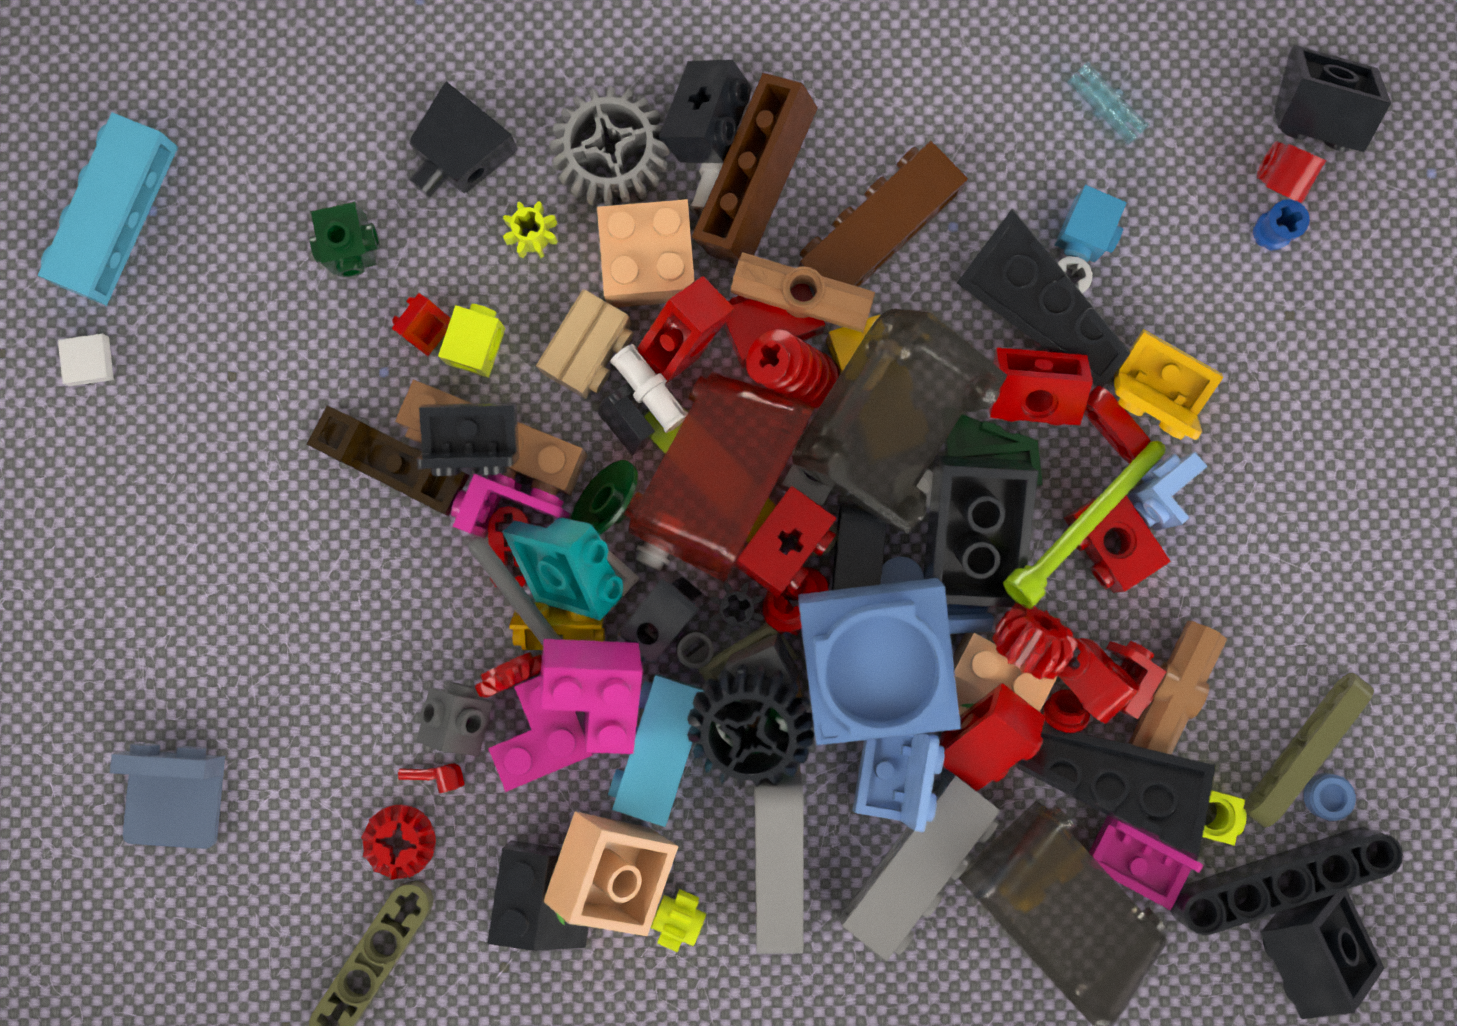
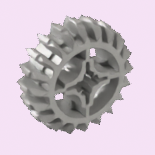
(593, 153)

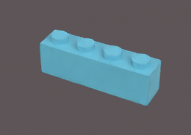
(108, 209)

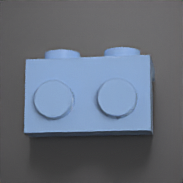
(1161, 482)

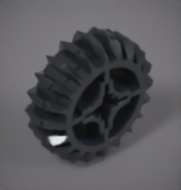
(780, 749)

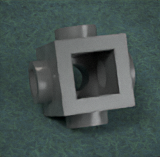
(454, 720)

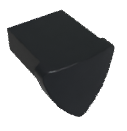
(626, 419)

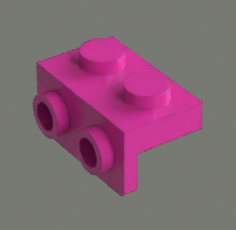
(1142, 862)

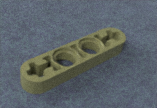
(1308, 750)
(372, 962)

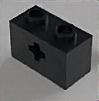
(706, 111)

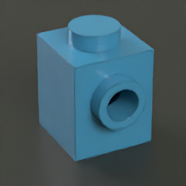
(1091, 225)

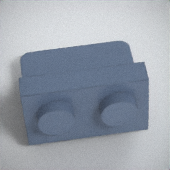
(171, 795)

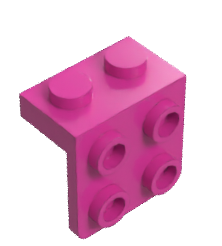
(484, 495)

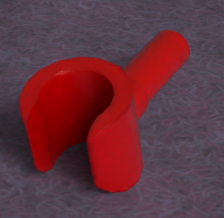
(447, 777)

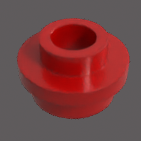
(1066, 712)

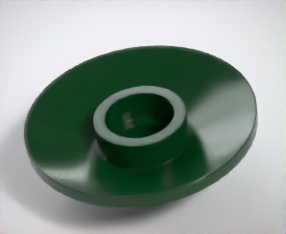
(607, 496)

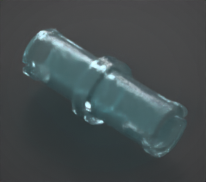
(1108, 103)

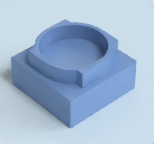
(879, 661)

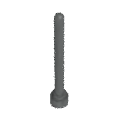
(511, 589)

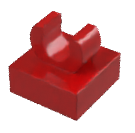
(422, 324)

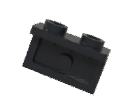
(468, 437)

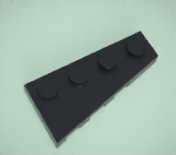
(1037, 296)
(1135, 785)

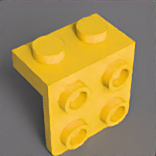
(1165, 385)

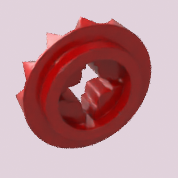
(781, 614)
(509, 674)
(415, 829)

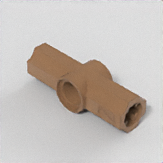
(772, 282)
(1181, 689)

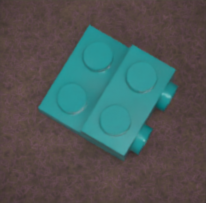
(566, 566)

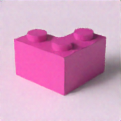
(595, 679)
(550, 745)

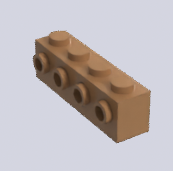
(543, 458)

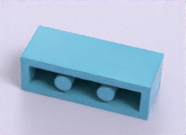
(660, 752)

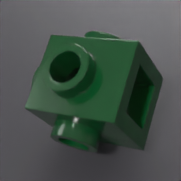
(343, 239)

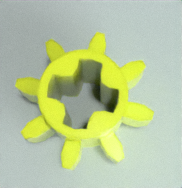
(525, 218)
(678, 920)

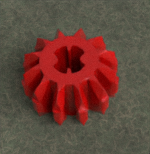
(1034, 641)

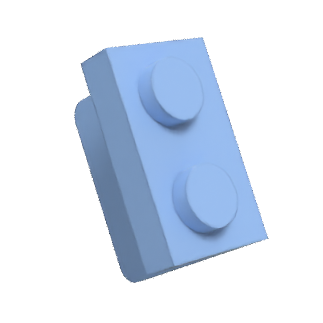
(898, 778)

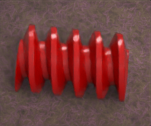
(791, 367)

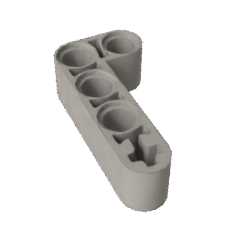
(779, 865)

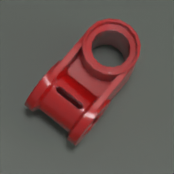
(1289, 170)
(1098, 681)

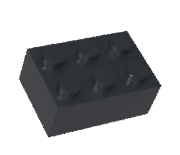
(979, 526)

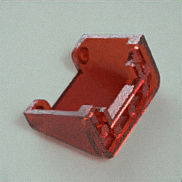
(718, 472)

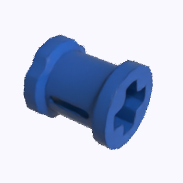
(1286, 212)

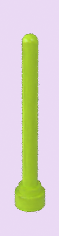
(1028, 584)

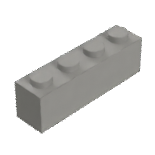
(918, 868)

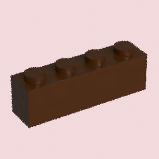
(755, 169)
(888, 218)

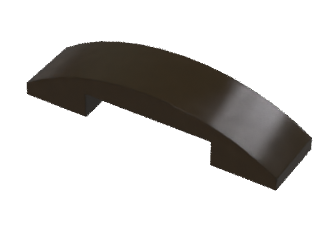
(384, 459)

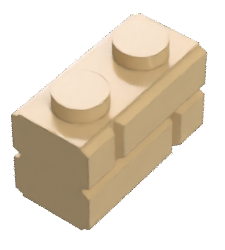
(585, 345)

